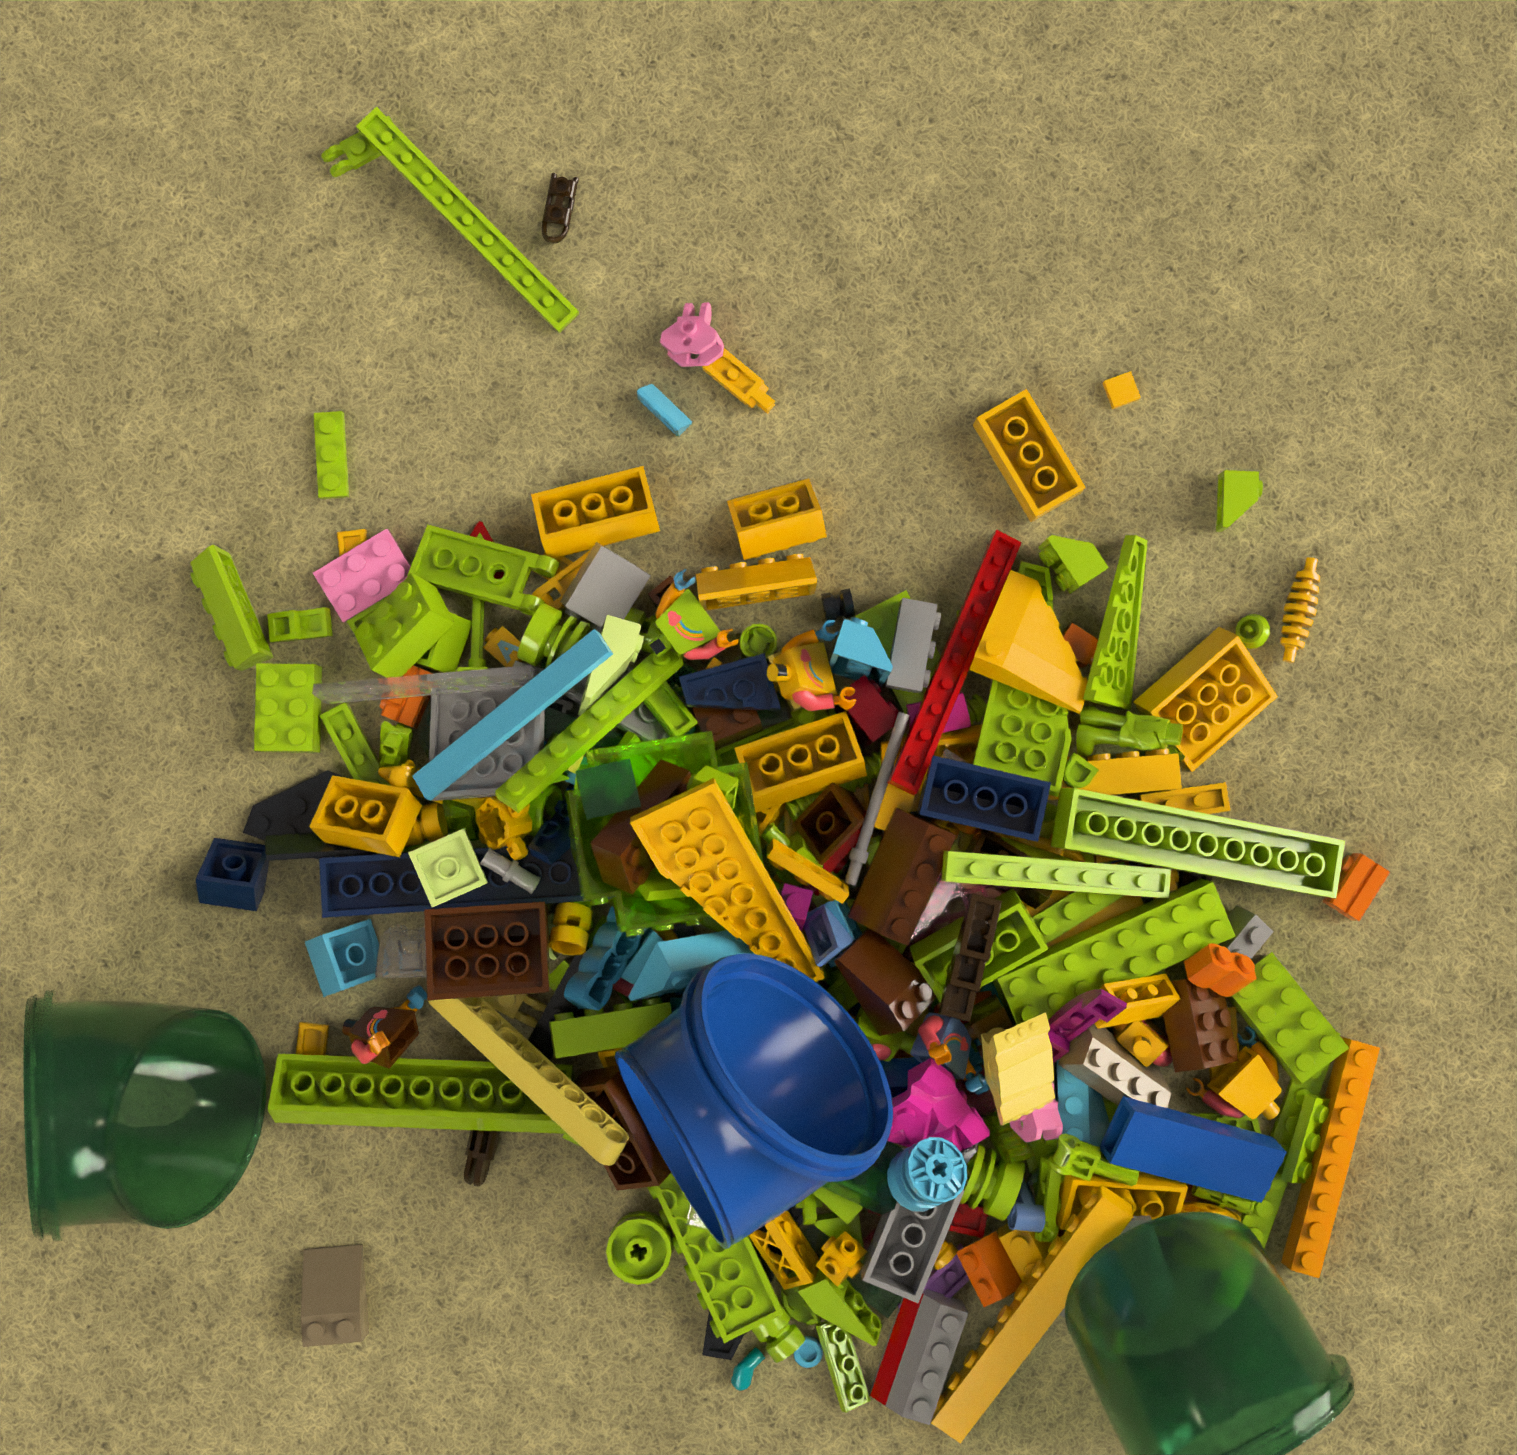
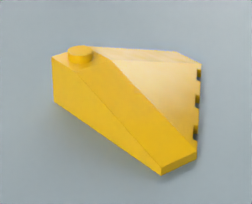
(1027, 648)

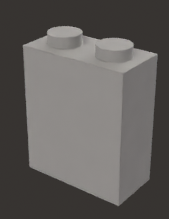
(603, 587)

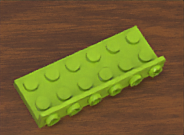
(729, 1279)

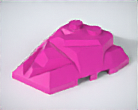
(935, 1109)

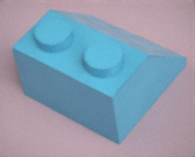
(344, 957)

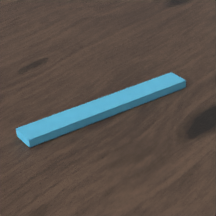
(512, 714)

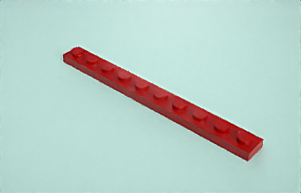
(954, 663)

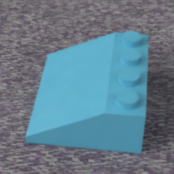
(678, 960)

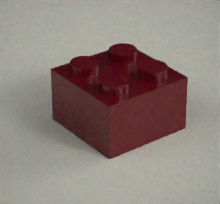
(870, 714)

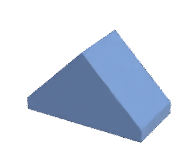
(826, 936)

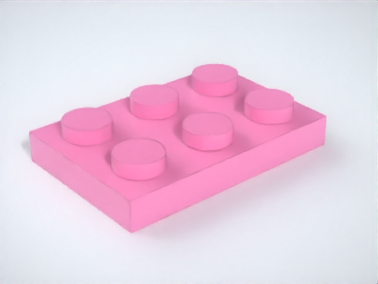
(363, 575)

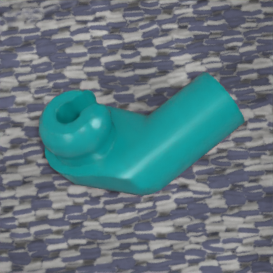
(745, 1368)

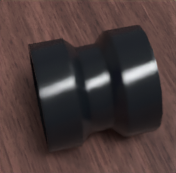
(838, 605)

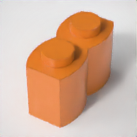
(1220, 970)

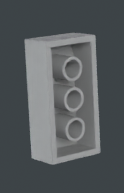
(907, 1248)

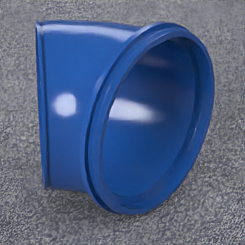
(757, 1093)

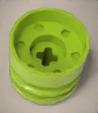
(547, 637)
(993, 1183)

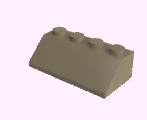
(1113, 1070)

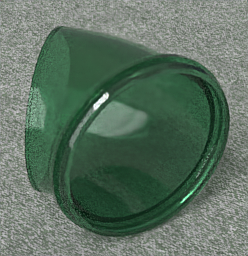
(135, 1111)
(1201, 1343)

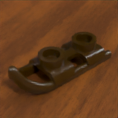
(556, 213)

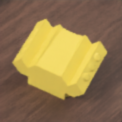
(1019, 1068)

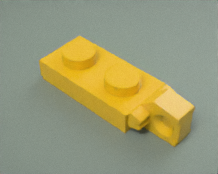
(740, 381)

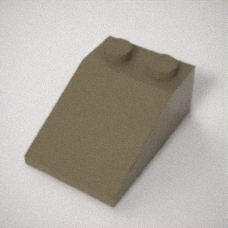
(333, 1296)

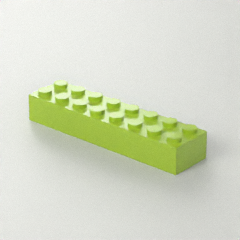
(1116, 951)

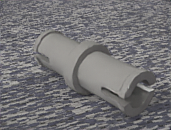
(510, 871)

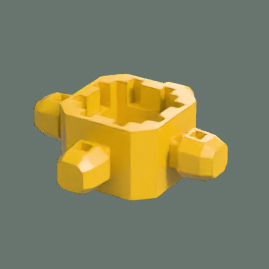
(503, 827)

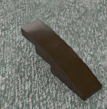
(969, 957)

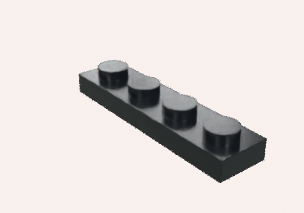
(558, 1004)

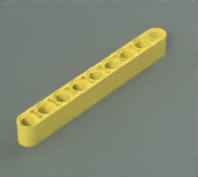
(536, 1076)

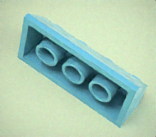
(859, 653)

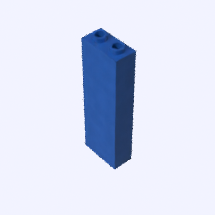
(1192, 1149)

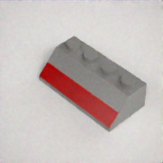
(919, 1355)

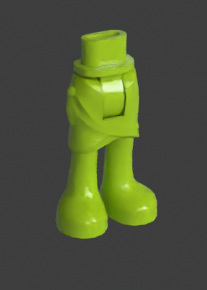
(1136, 731)

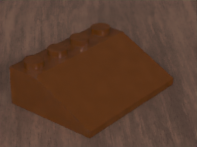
(487, 950)

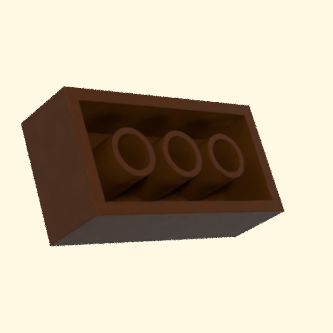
(617, 847)
(640, 1161)

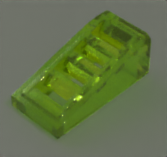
(1005, 1138)

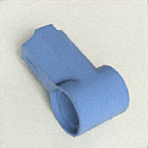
(1026, 1213)

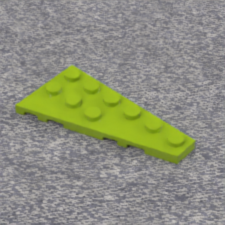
(1115, 655)

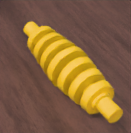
(1300, 610)

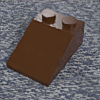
(884, 983)

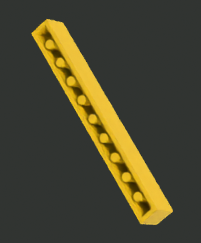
(1029, 1314)

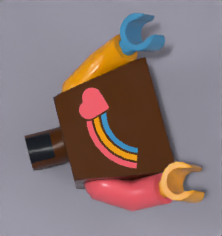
(385, 1032)

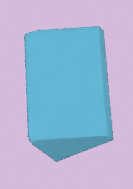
(663, 409)

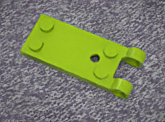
(469, 565)

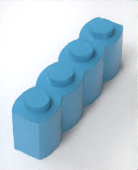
(601, 966)

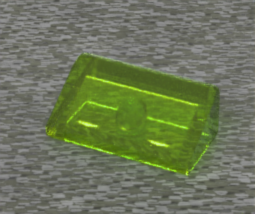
(461, 816)

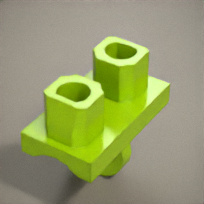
(394, 744)

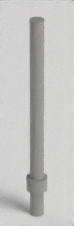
(858, 854)

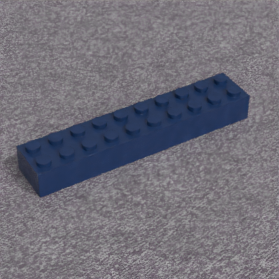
(391, 884)

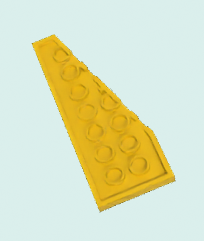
(713, 861)

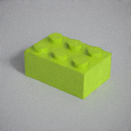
(403, 627)
(286, 708)

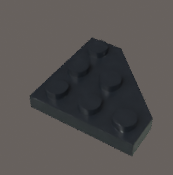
(289, 810)

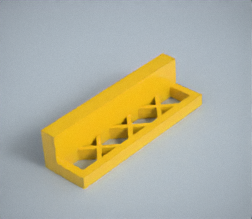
(795, 1250)

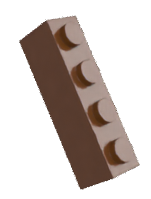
(901, 876)

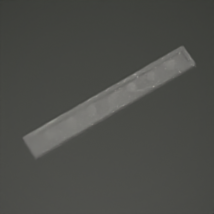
(424, 684)

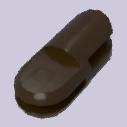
(479, 1152)

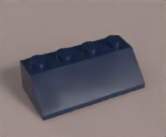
(984, 798)

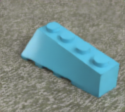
(1080, 1108)

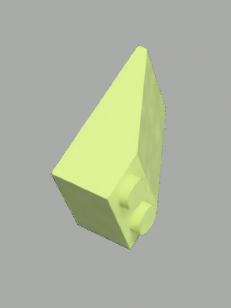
(625, 643)

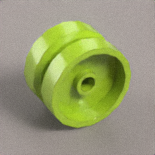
(638, 1265)

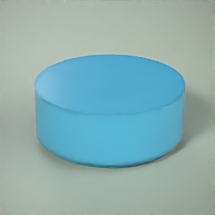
(809, 1353)

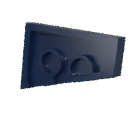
(553, 836)

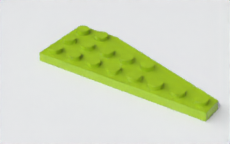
(1021, 730)

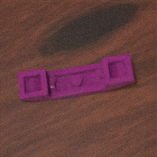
(1080, 1015)

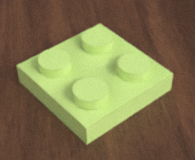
(448, 867)

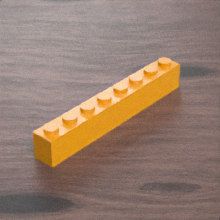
(1330, 1163)

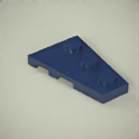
(732, 686)

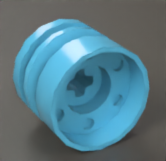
(912, 1176)

